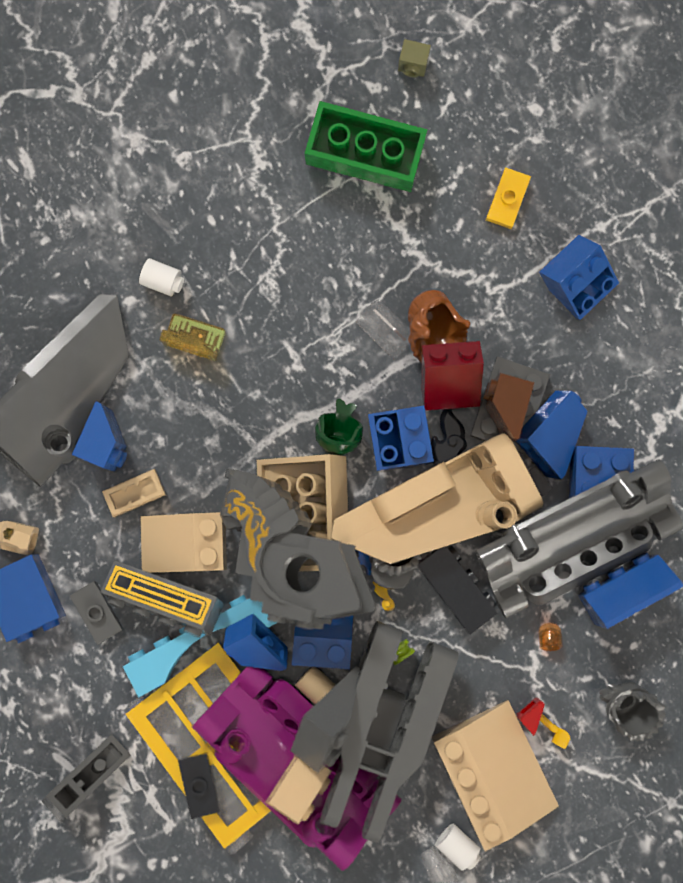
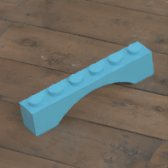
(155, 667)

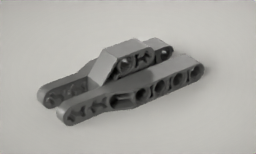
(376, 720)

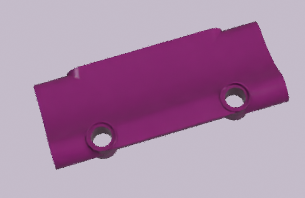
(261, 724)

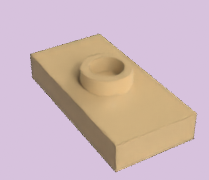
(134, 493)

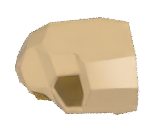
(18, 537)

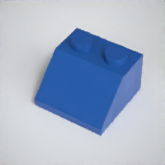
(101, 440)
(325, 646)

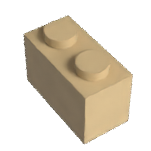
(297, 790)

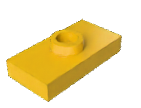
(508, 198)

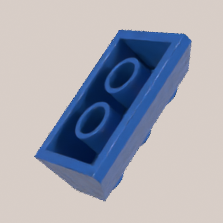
(629, 590)

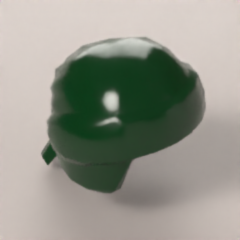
(339, 431)

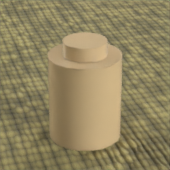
(314, 685)

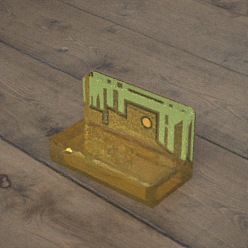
(193, 337)

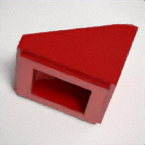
(531, 715)

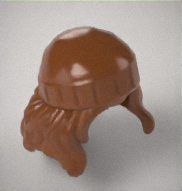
(434, 322)

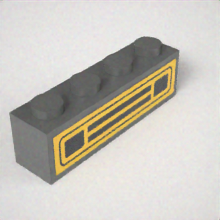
(162, 598)

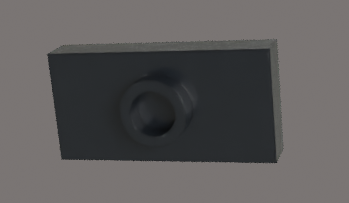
(199, 785)

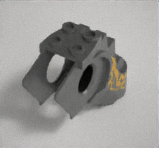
(276, 547)

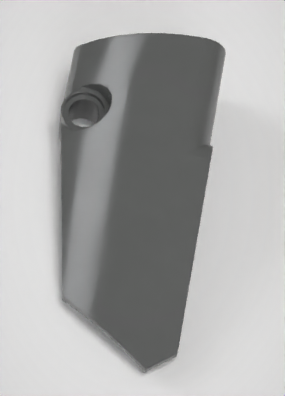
(60, 389)

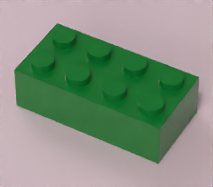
(365, 146)

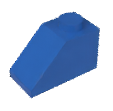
(255, 645)

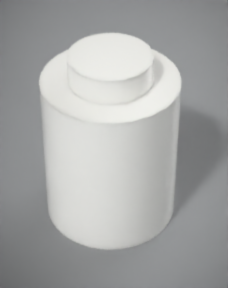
(161, 277)
(458, 848)

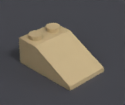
(183, 543)

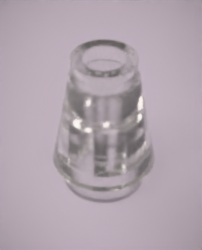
(438, 867)

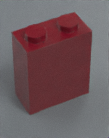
(451, 375)

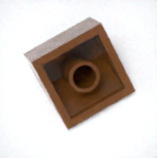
(508, 403)

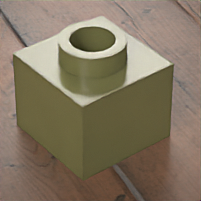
(414, 58)

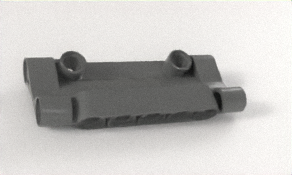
(580, 531)

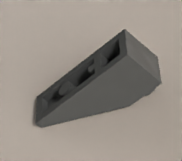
(85, 778)

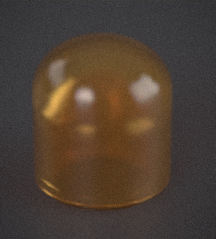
(550, 637)

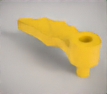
(387, 604)

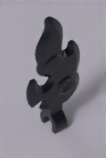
(454, 438)

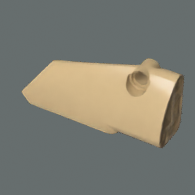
(443, 504)

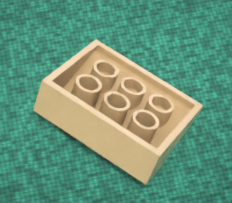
(316, 485)
(495, 774)

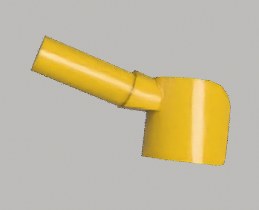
(560, 737)

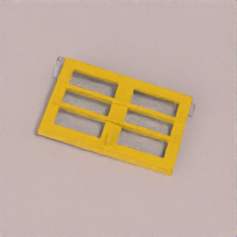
(166, 726)

